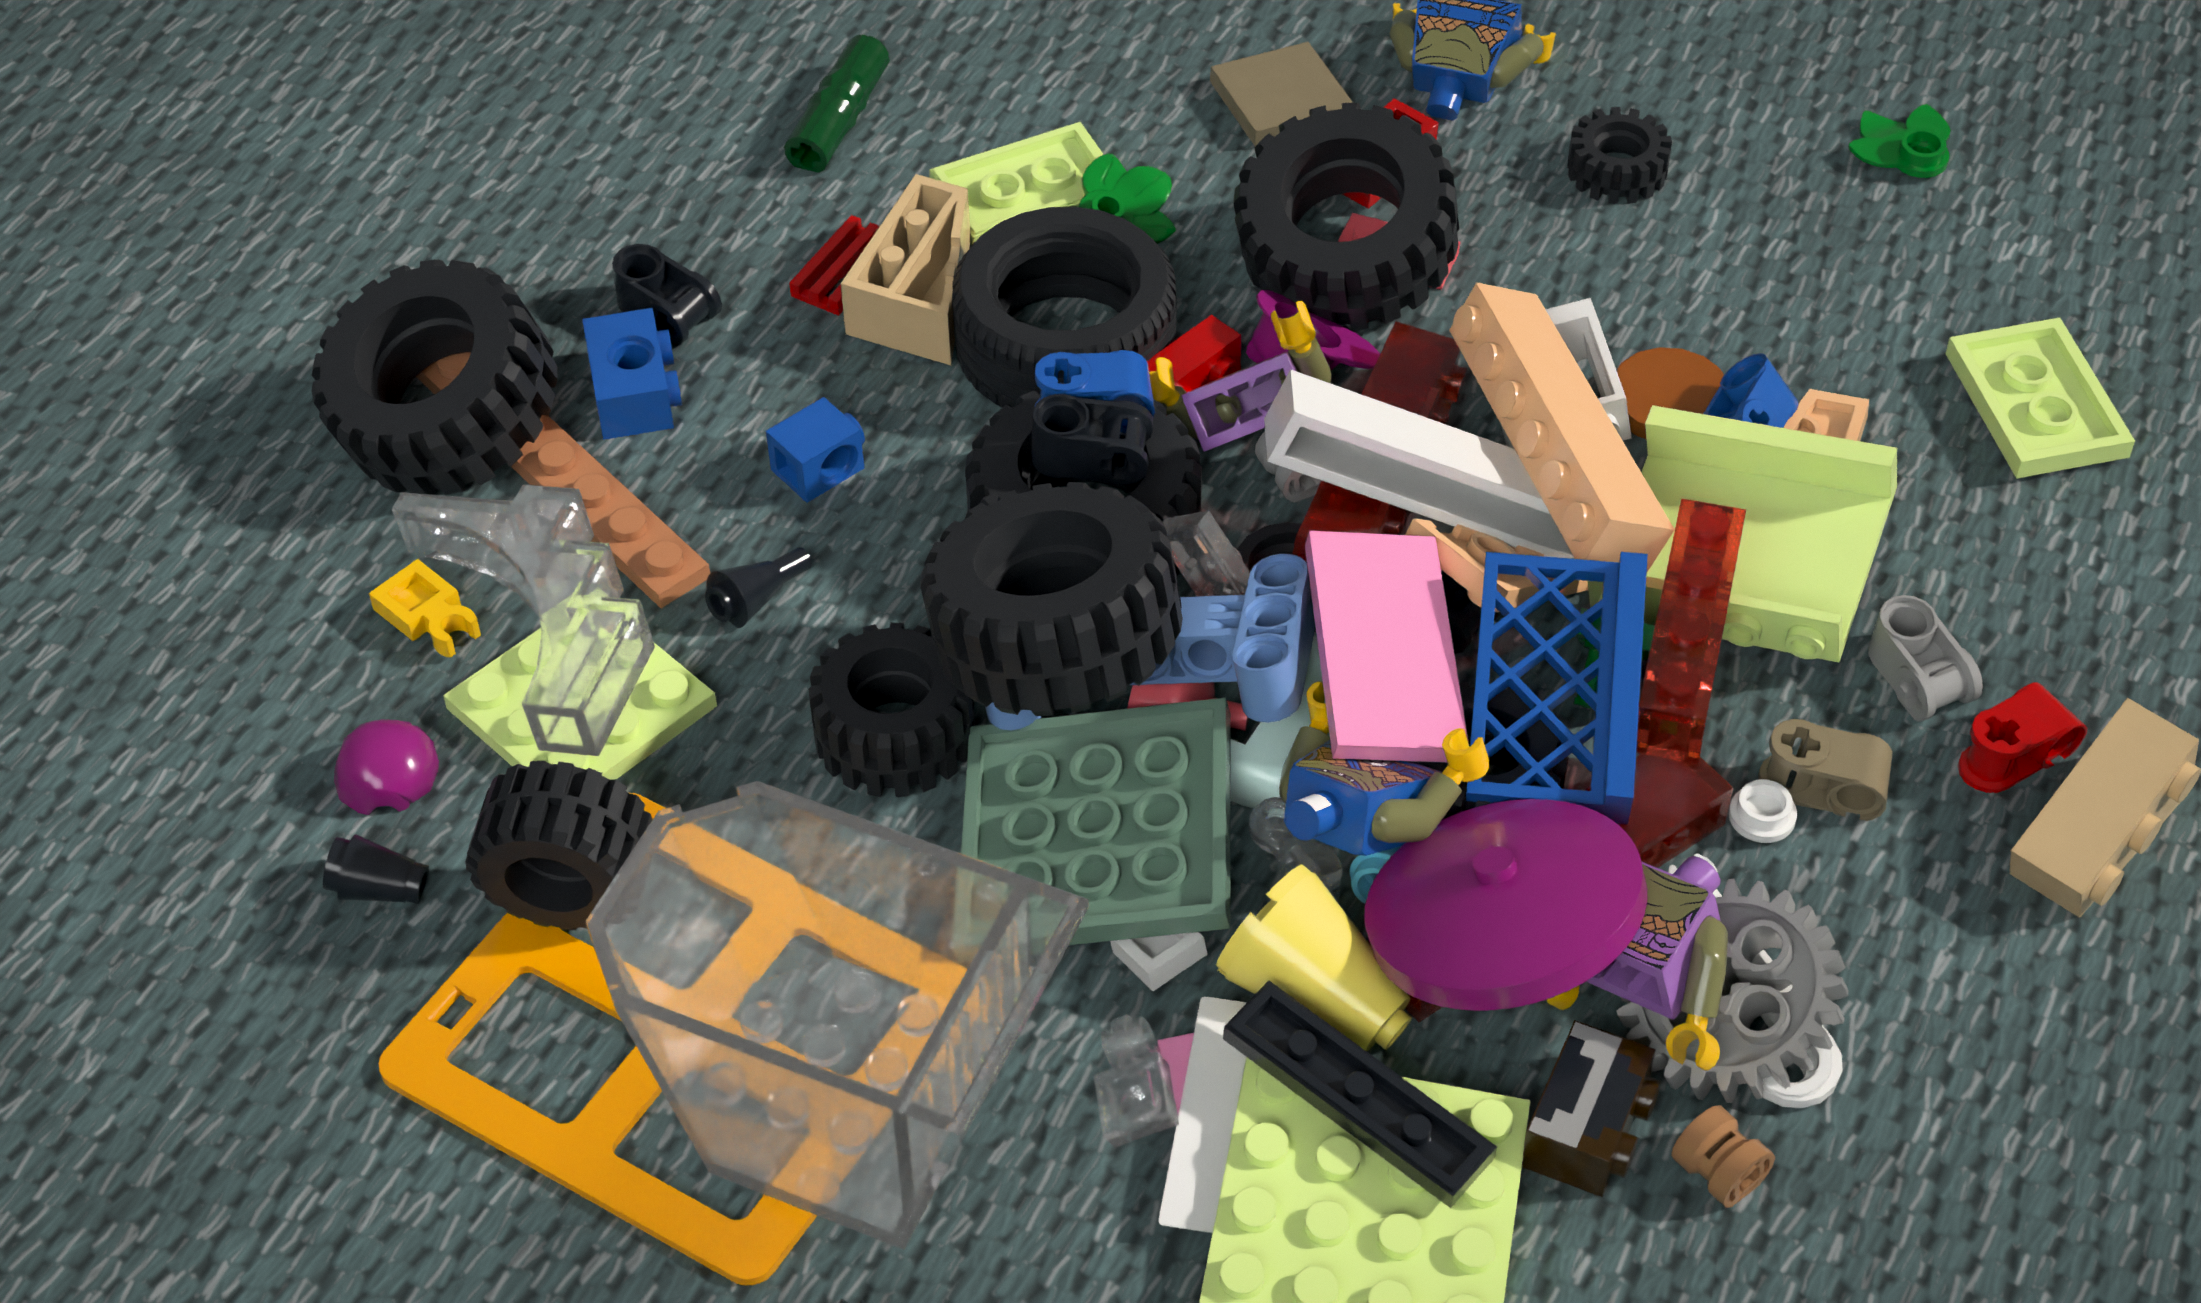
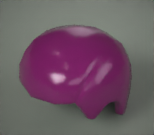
(385, 766)

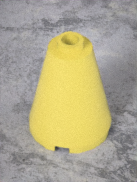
(1317, 958)

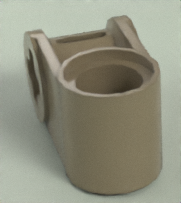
(1832, 768)

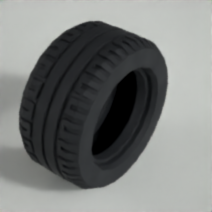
(1051, 256)

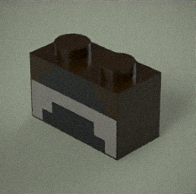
(1589, 1109)

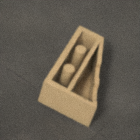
(905, 275)
(2107, 809)

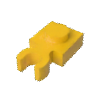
(423, 602)

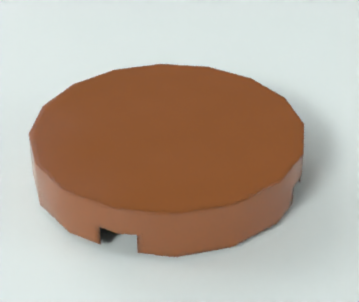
(1667, 380)

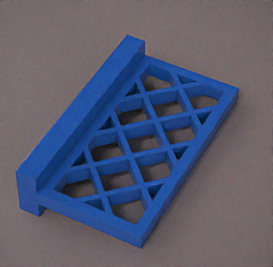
(1616, 669)

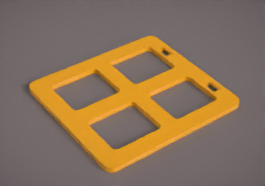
(583, 1150)

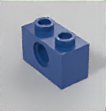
(629, 373)

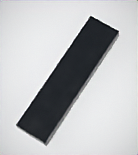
(1360, 1093)

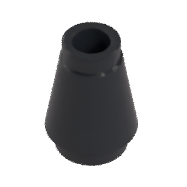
(372, 872)

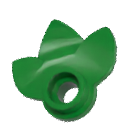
(1912, 147)
(1129, 194)

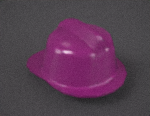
(1335, 341)

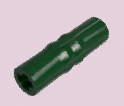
(837, 103)

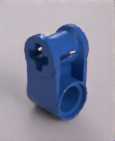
(1097, 376)
(1754, 394)

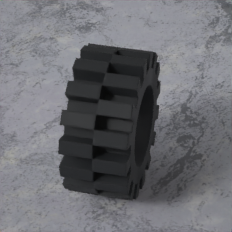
(1619, 176)

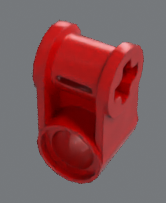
(2019, 739)

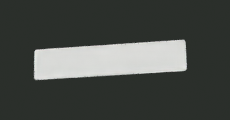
(1204, 1121)

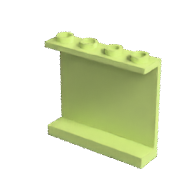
(1807, 525)

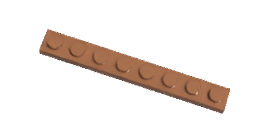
(638, 539)

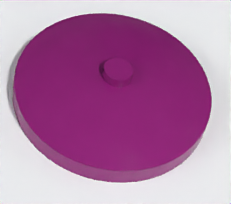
(1506, 905)

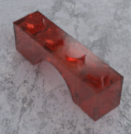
(1689, 631)

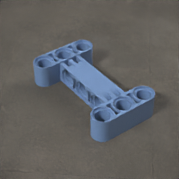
(1244, 639)

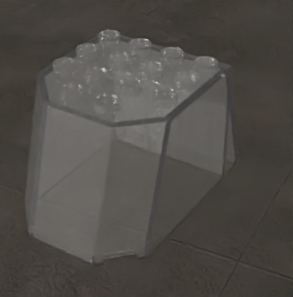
(824, 995)

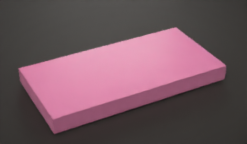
(1384, 645)

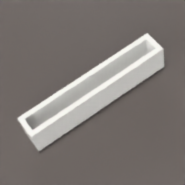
(1408, 462)

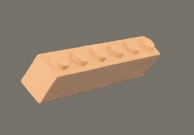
(1558, 427)

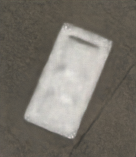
(1206, 555)

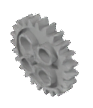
(1746, 1053)

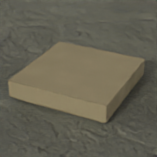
(1276, 87)

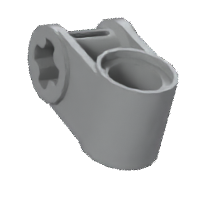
(1922, 658)

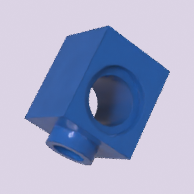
(816, 449)

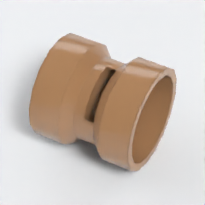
(1722, 1156)

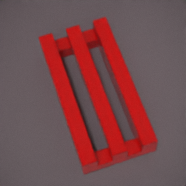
(831, 265)

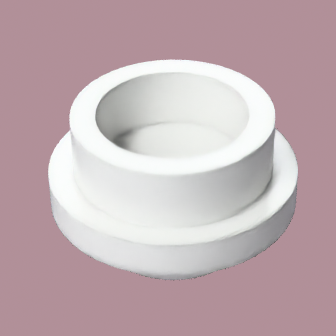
(1763, 811)

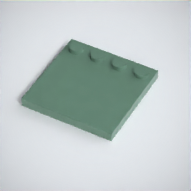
(1111, 811)

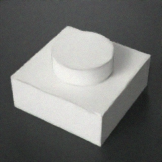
(1160, 957)

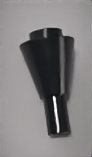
(743, 590)

